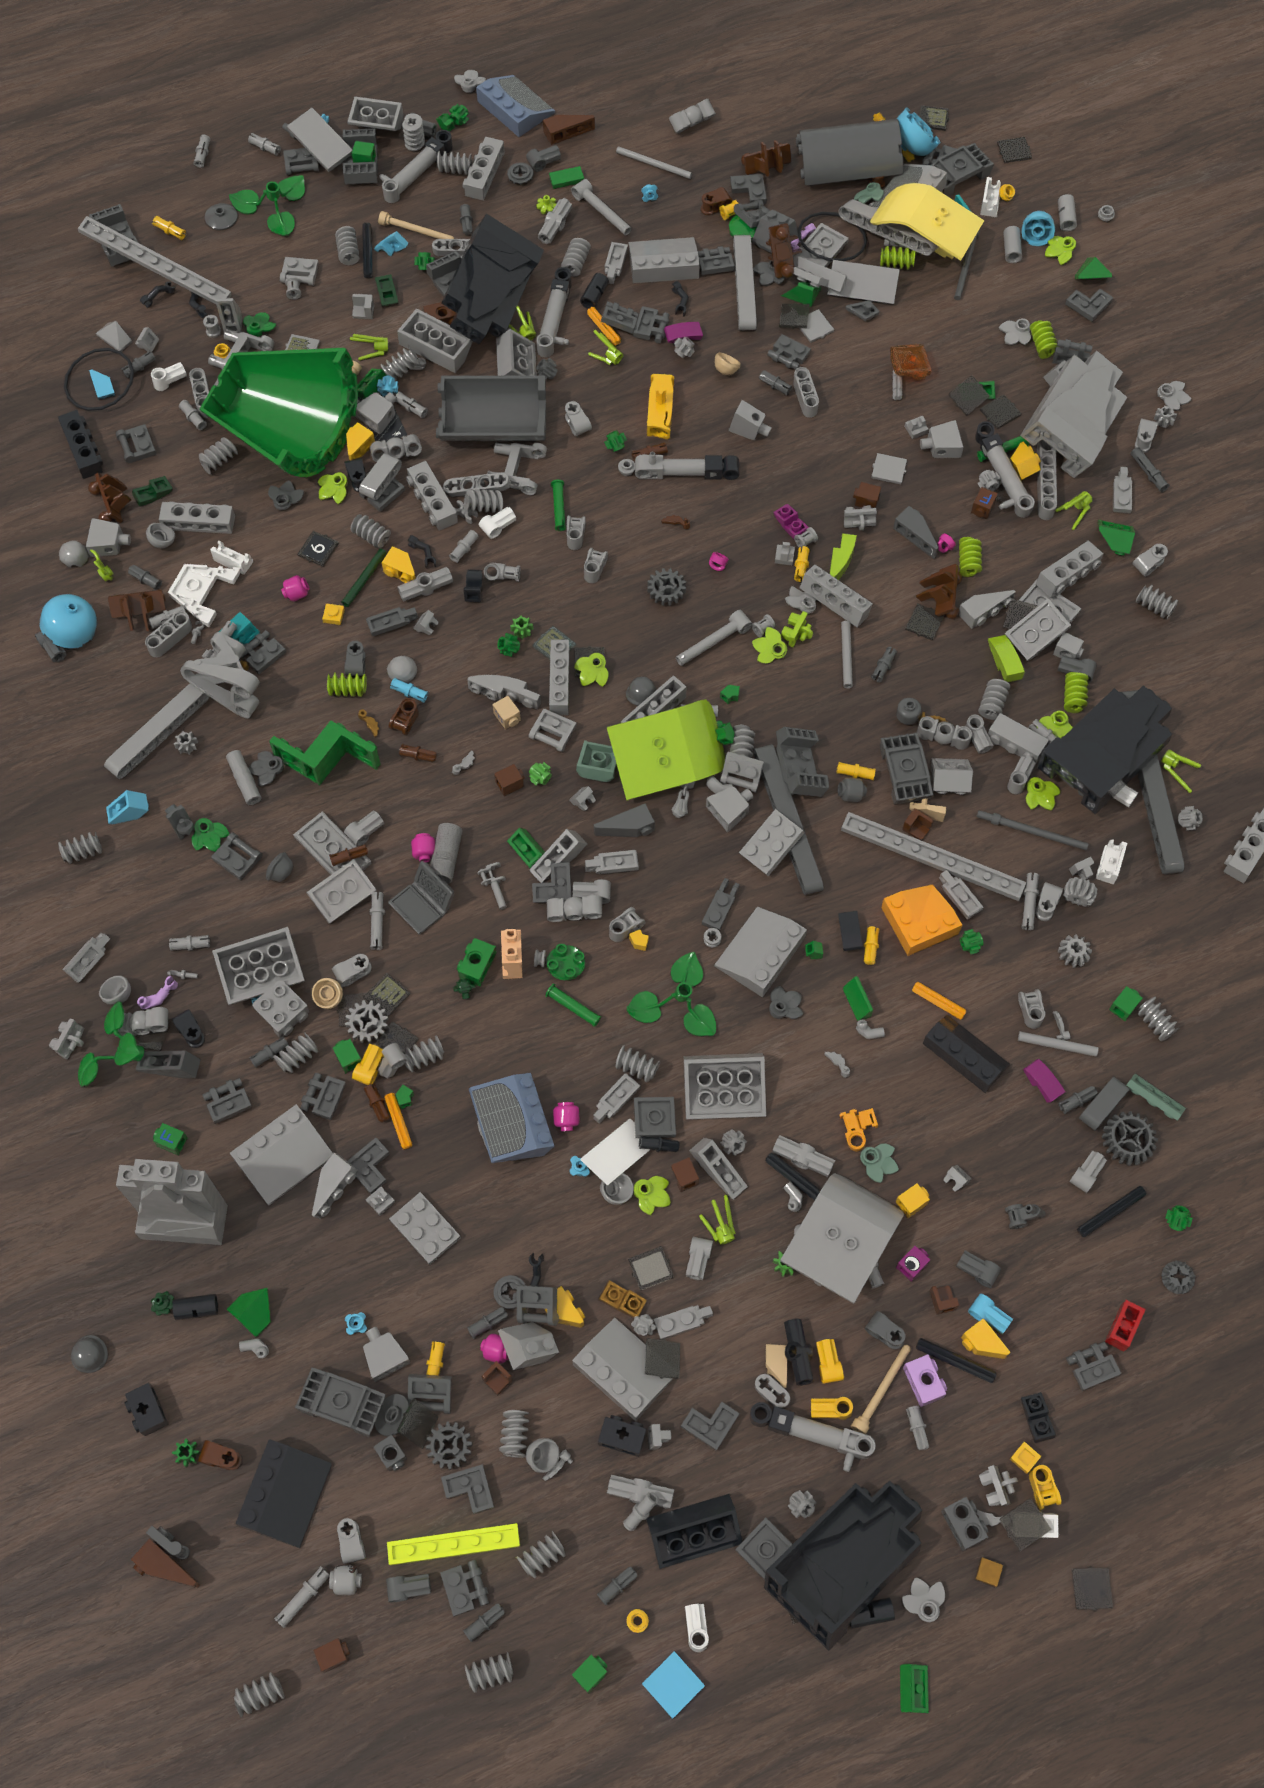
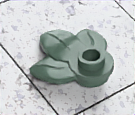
(872, 191)
(881, 1163)

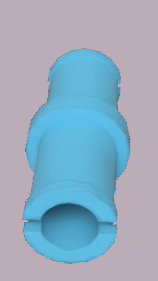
(409, 690)

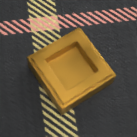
(989, 1572)

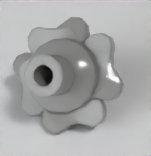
(643, 1325)

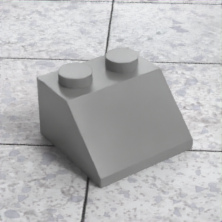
(951, 775)
(528, 1344)

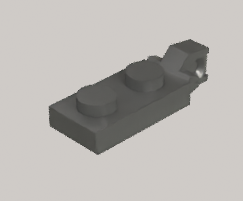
(391, 620)

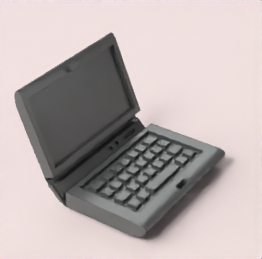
(423, 900)

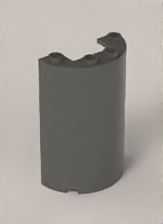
(850, 151)
(492, 408)

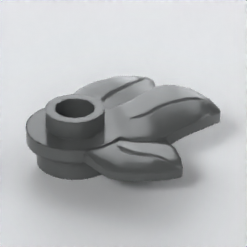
(767, 273)
(285, 494)
(264, 769)
(787, 1002)

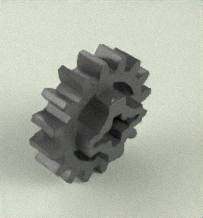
(666, 586)
(455, 1438)

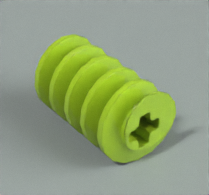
(897, 257)
(1043, 338)
(970, 556)
(346, 685)
(1075, 692)

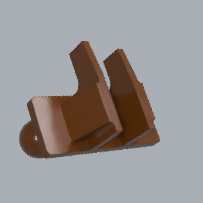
(767, 158)
(781, 250)
(112, 495)
(944, 592)
(137, 604)

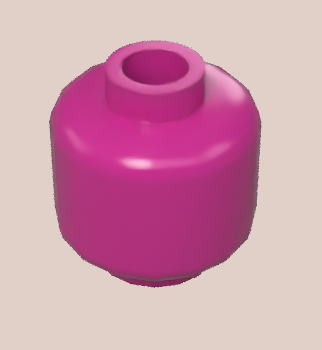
(295, 588)
(423, 847)
(566, 1116)
(493, 1349)

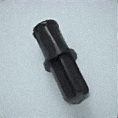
(658, 1144)

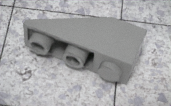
(980, 607)
(332, 1180)

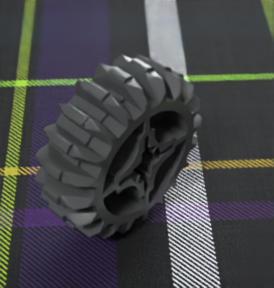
(1137, 1153)

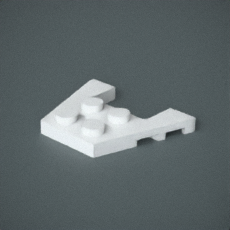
(195, 584)

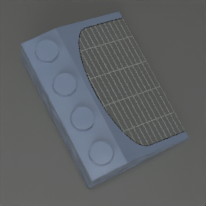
(513, 103)
(511, 1118)

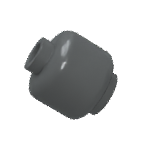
(908, 711)
(852, 789)

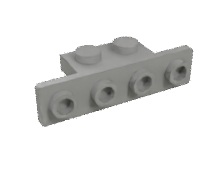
(818, 274)

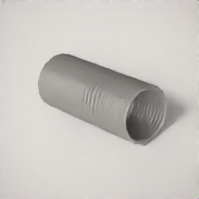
(447, 848)

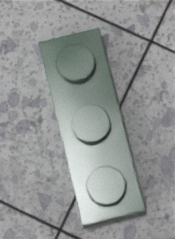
(1156, 1097)

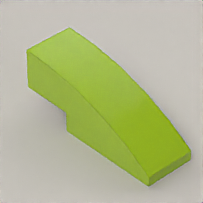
(842, 556)
(1006, 658)

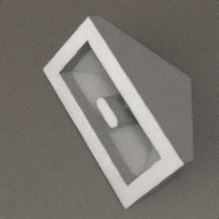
(114, 336)

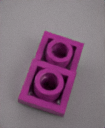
(680, 330)
(790, 521)
(1044, 1079)

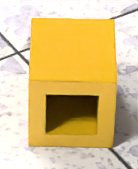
(913, 1200)

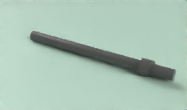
(965, 267)
(997, 819)

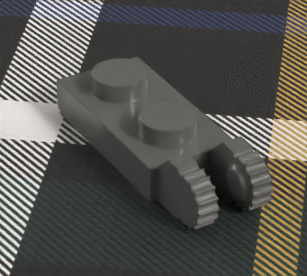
(720, 906)

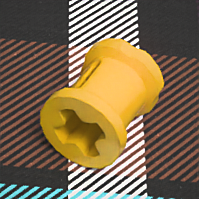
(728, 210)

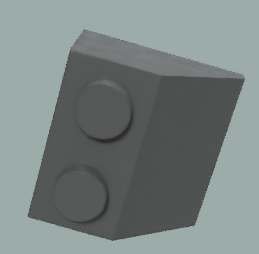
(771, 219)

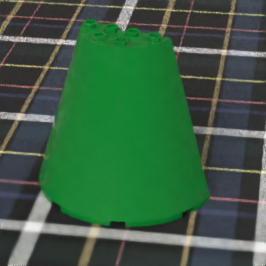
(287, 405)

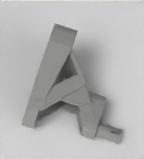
(225, 668)

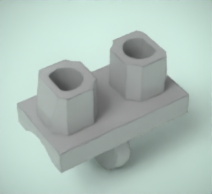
(860, 517)
(69, 1038)
(993, 1476)

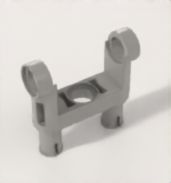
(243, 342)
(515, 453)

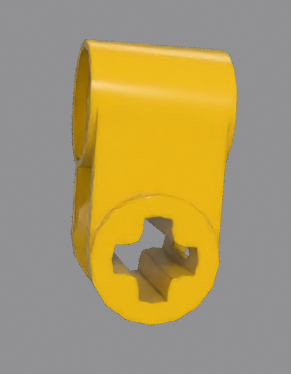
(1044, 1488)

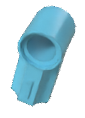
(985, 1308)

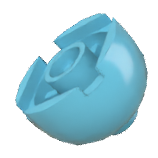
(1038, 228)

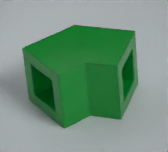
(445, 122)
(730, 693)
(725, 733)
(814, 950)
(404, 1097)

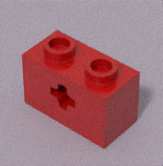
(1125, 1325)

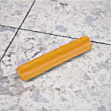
(606, 329)
(939, 1000)
(398, 1121)

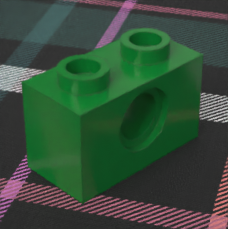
(476, 972)
(590, 1673)

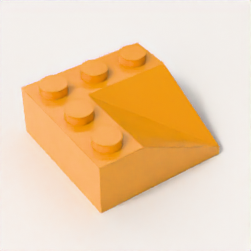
(920, 918)

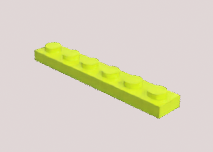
(453, 1544)

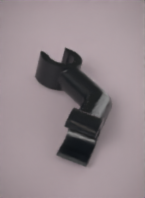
(677, 289)
(147, 299)
(199, 308)
(414, 542)
(536, 1269)

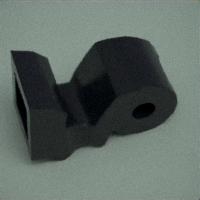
(473, 586)

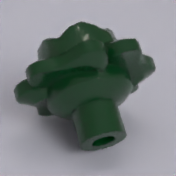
(463, 987)
(162, 1303)

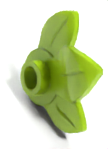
(1059, 249)
(331, 488)
(104, 571)
(767, 645)
(592, 672)
(1059, 728)
(1043, 796)
(655, 1194)

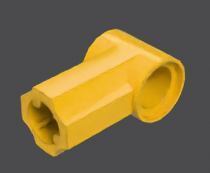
(367, 1070)
(829, 1367)
(828, 1408)

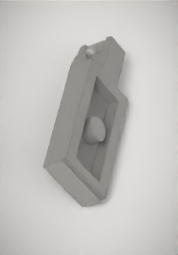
(615, 260)
(1122, 492)
(613, 862)
(960, 895)
(86, 957)
(616, 1098)
(681, 1321)

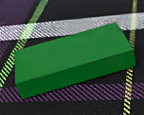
(566, 177)

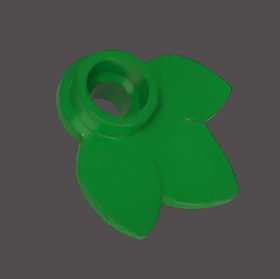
(258, 324)
(210, 837)

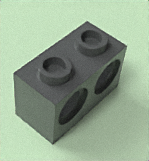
(959, 1526)

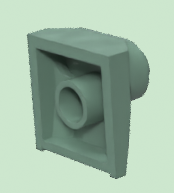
(596, 762)

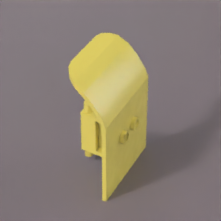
(931, 216)

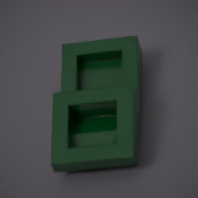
(386, 290)
(155, 490)

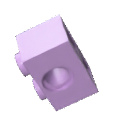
(925, 1393)

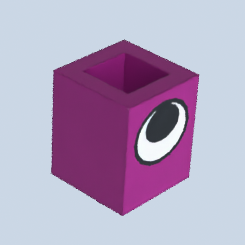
(913, 1263)

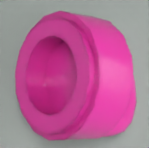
(947, 541)
(719, 559)

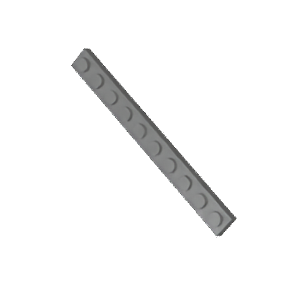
(152, 260)
(933, 856)

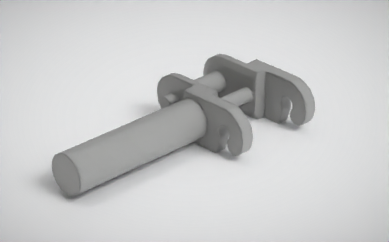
(494, 883)

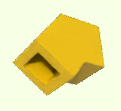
(639, 940)

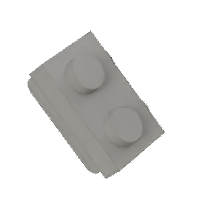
(281, 1008)

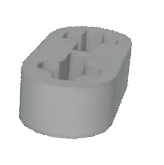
(768, 1395)

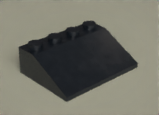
(283, 1493)

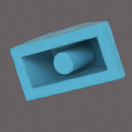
(127, 807)

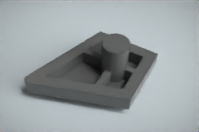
(864, 310)

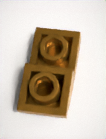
(622, 1300)

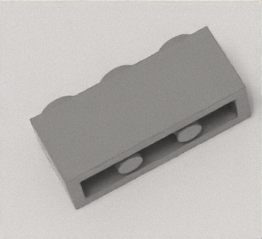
(1017, 738)

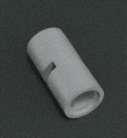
(1067, 212)
(1012, 244)

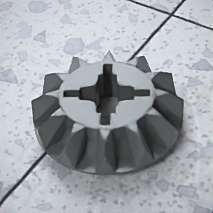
(514, 170)
(1172, 1283)
(501, 1288)

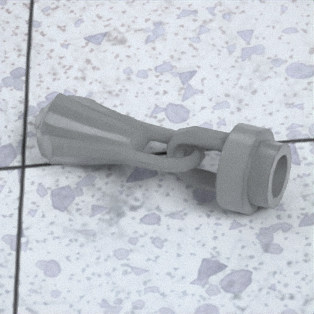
(680, 807)

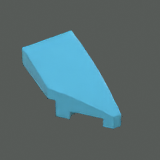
(392, 243)
(102, 384)

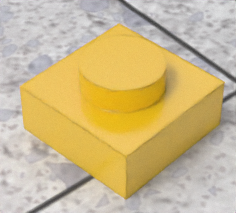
(333, 614)
(1025, 1457)

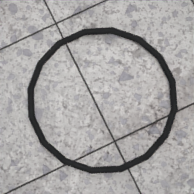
(823, 257)
(109, 404)

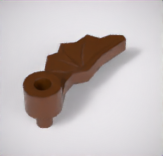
(676, 520)

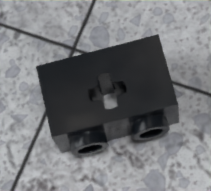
(154, 1418)
(610, 1439)

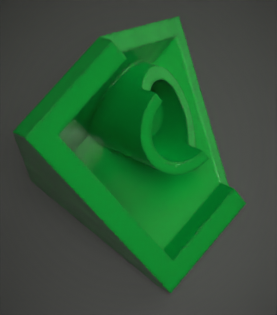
(1092, 269)
(803, 293)
(252, 1310)

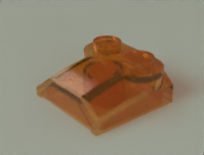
(910, 361)

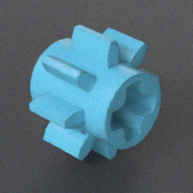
(387, 385)

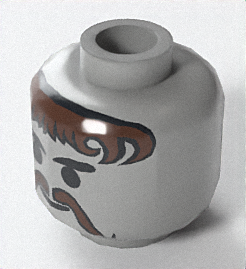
(345, 1580)

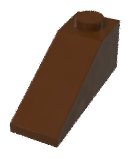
(567, 126)
(159, 1564)

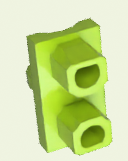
(799, 630)

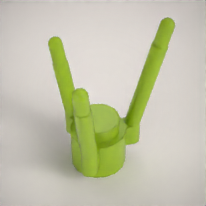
(525, 330)
(380, 344)
(613, 355)
(1080, 502)
(1172, 759)
(724, 1233)

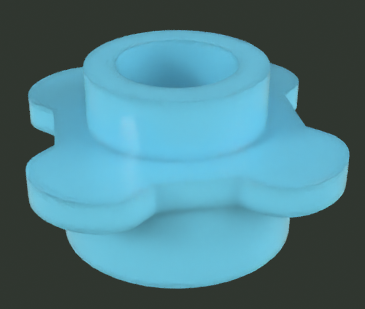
(649, 189)
(575, 1170)
(351, 1319)

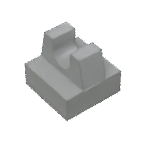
(147, 340)
(916, 427)
(784, 554)
(423, 623)
(581, 796)
(1083, 868)
(959, 1176)
(380, 1201)
(657, 1437)

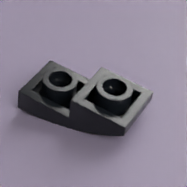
(850, 931)
(1037, 1417)

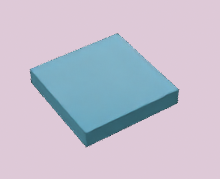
(673, 1685)

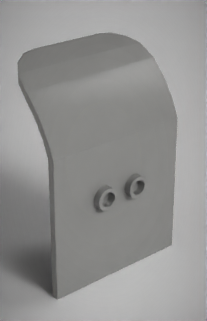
(842, 1237)

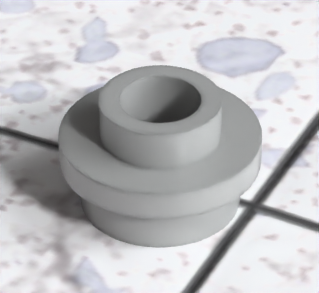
(1106, 213)
(626, 471)

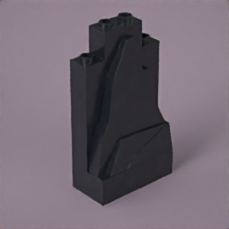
(490, 280)
(1109, 745)
(845, 1560)

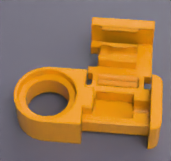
(859, 1123)

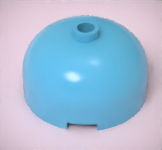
(916, 134)
(68, 621)

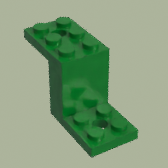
(326, 752)

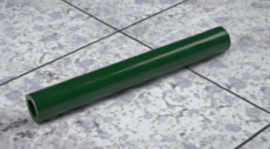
(363, 578)

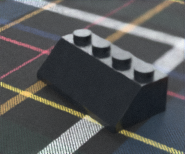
(965, 1053)
(694, 1531)

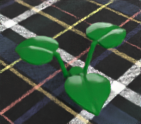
(280, 223)
(688, 973)
(126, 1051)

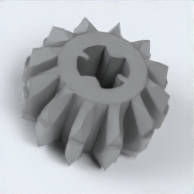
(1080, 891)
(1074, 950)

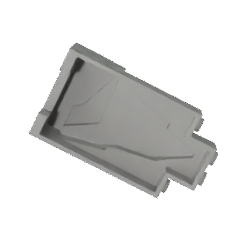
(1078, 411)
(173, 1202)

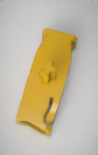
(660, 406)

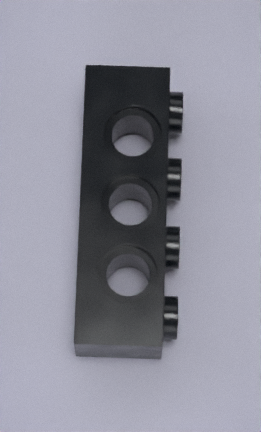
(80, 444)

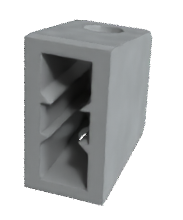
(376, 411)
(749, 422)
(943, 441)
(106, 538)
(729, 806)
(383, 1354)

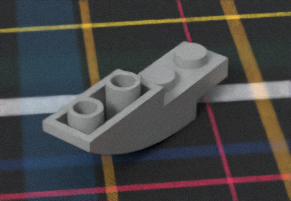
(498, 686)

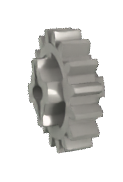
(374, 1023)

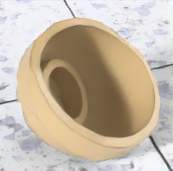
(726, 364)
(327, 993)

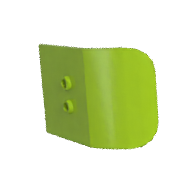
(667, 749)

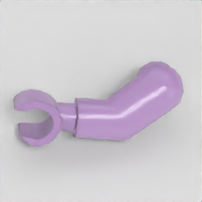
(808, 230)
(157, 999)

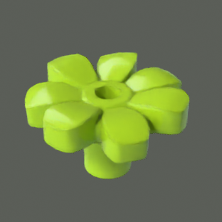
(546, 204)

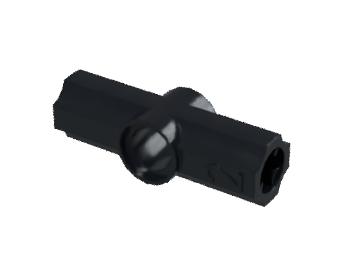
(798, 1352)

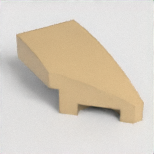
(935, 812)
(777, 1363)

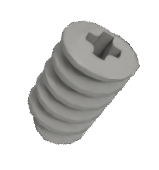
(413, 132)
(454, 163)
(347, 245)
(576, 255)
(401, 364)
(217, 454)
(483, 499)
(370, 531)
(1156, 601)
(994, 698)
(743, 741)
(80, 848)
(1157, 1019)
(296, 1053)
(423, 1053)
(636, 1064)
(513, 1433)
(542, 1555)
(489, 1673)
(258, 1694)

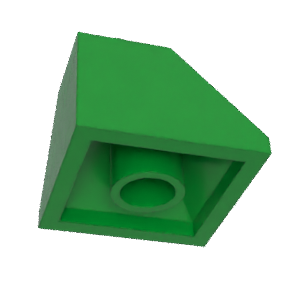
(1117, 536)

